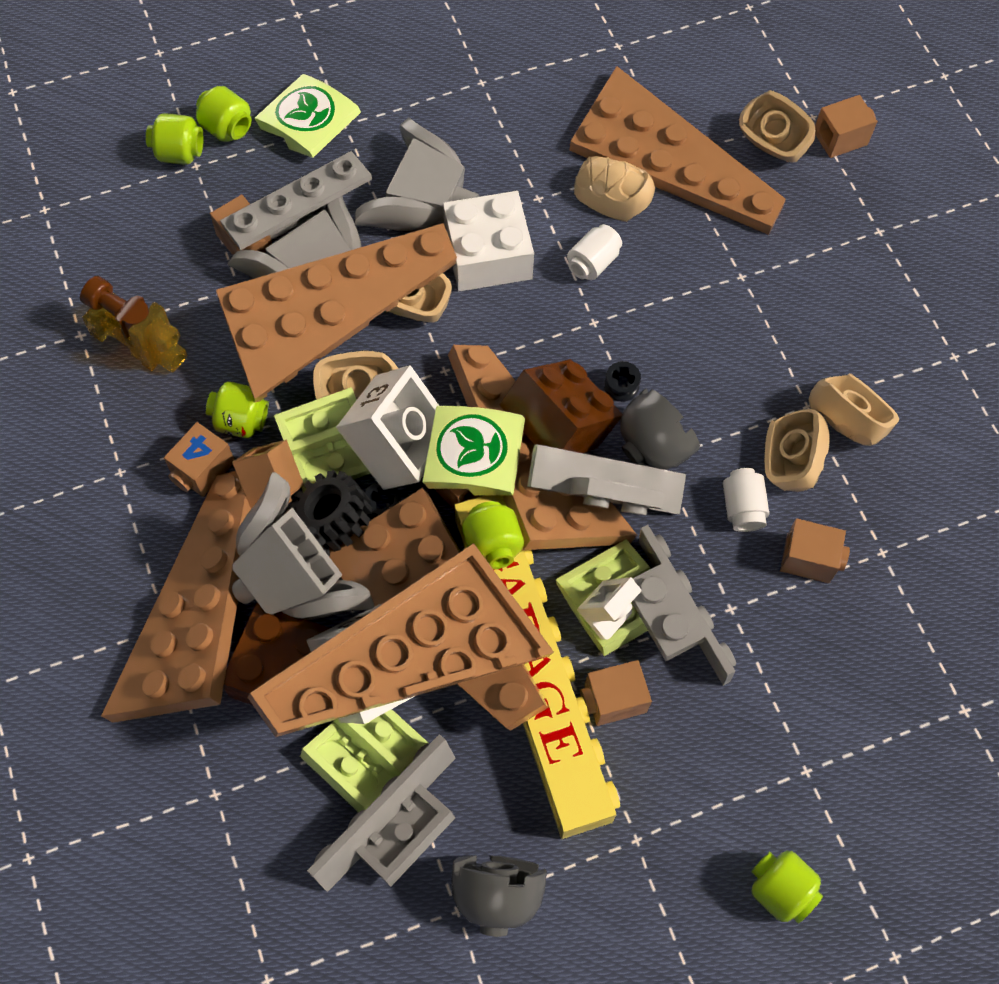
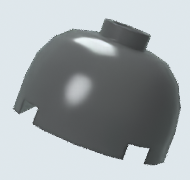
(654, 432)
(497, 892)

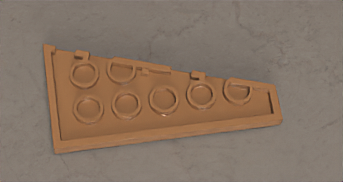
(315, 307)
(544, 516)
(401, 550)
(426, 638)

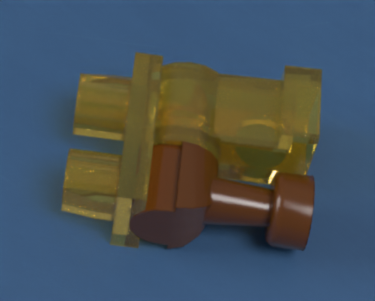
(132, 323)

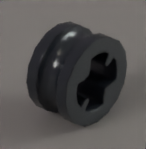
(633, 381)
(375, 491)

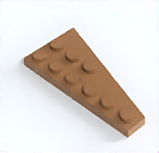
(642, 130)
(189, 632)

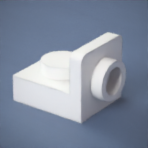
(609, 606)

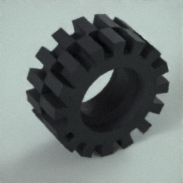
(345, 519)

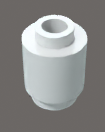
(594, 252)
(746, 500)

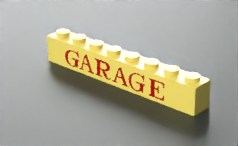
(557, 735)

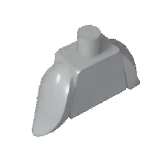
(420, 186)
(319, 237)
(287, 565)

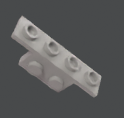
(296, 201)
(606, 481)
(671, 612)
(395, 825)

